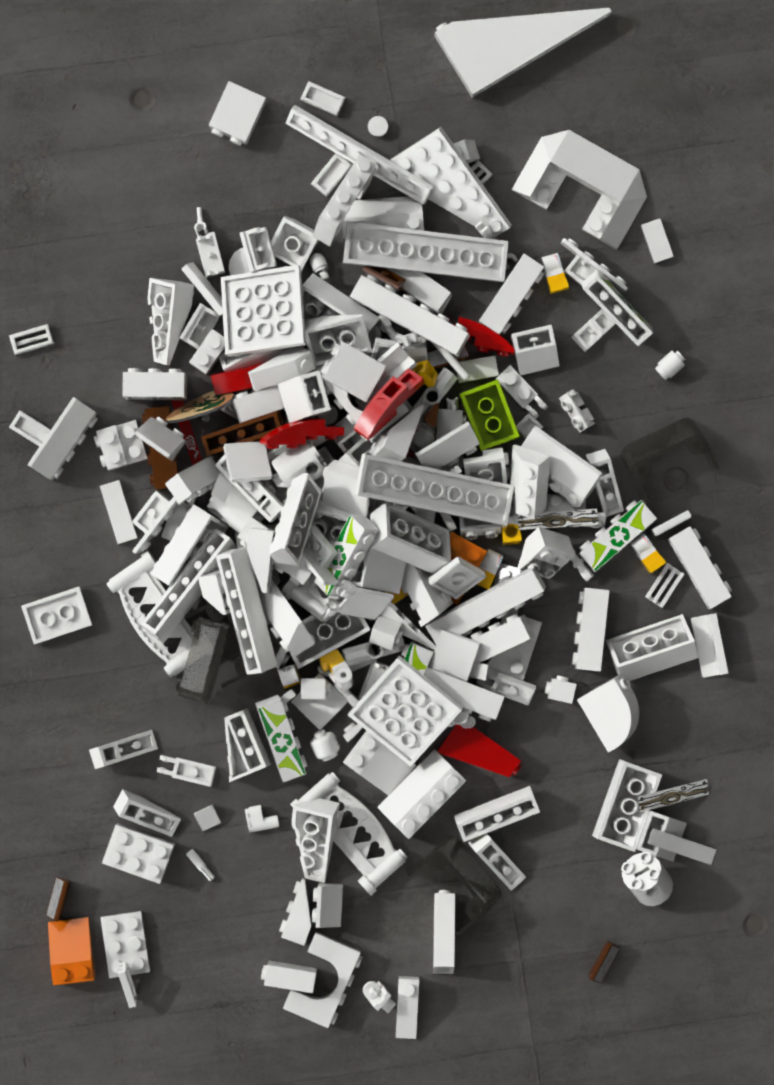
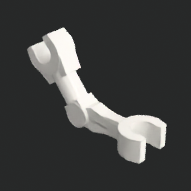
(486, 233)
(386, 326)
(351, 698)

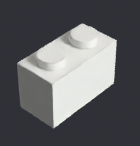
(208, 352)

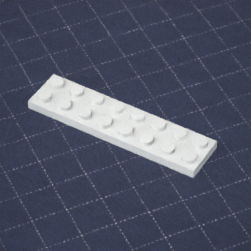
(425, 252)
(434, 490)

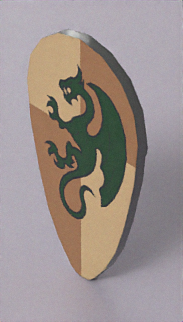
(200, 407)

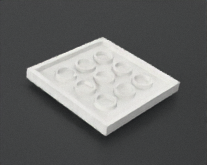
(263, 310)
(405, 711)

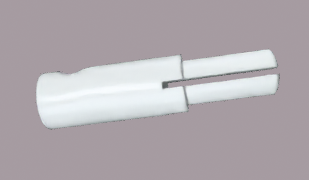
(199, 863)

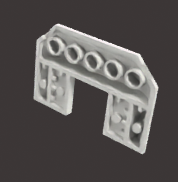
(592, 166)

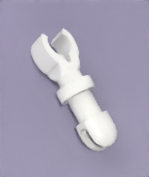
(585, 572)

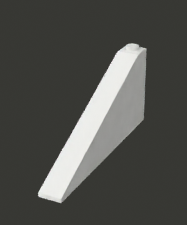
(497, 47)

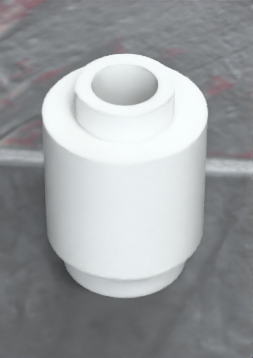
(670, 364)

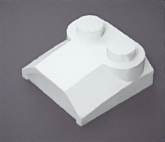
(293, 242)

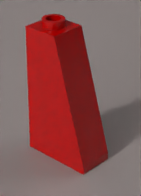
(479, 750)

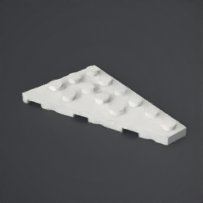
(454, 182)

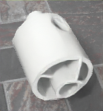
(296, 462)
(235, 510)
(647, 879)

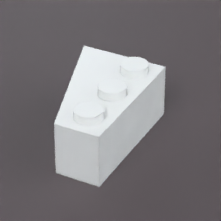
(244, 745)

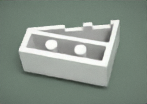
(425, 598)

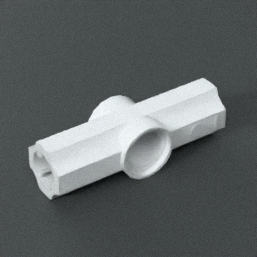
(443, 383)
(361, 653)

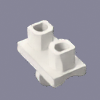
(378, 996)

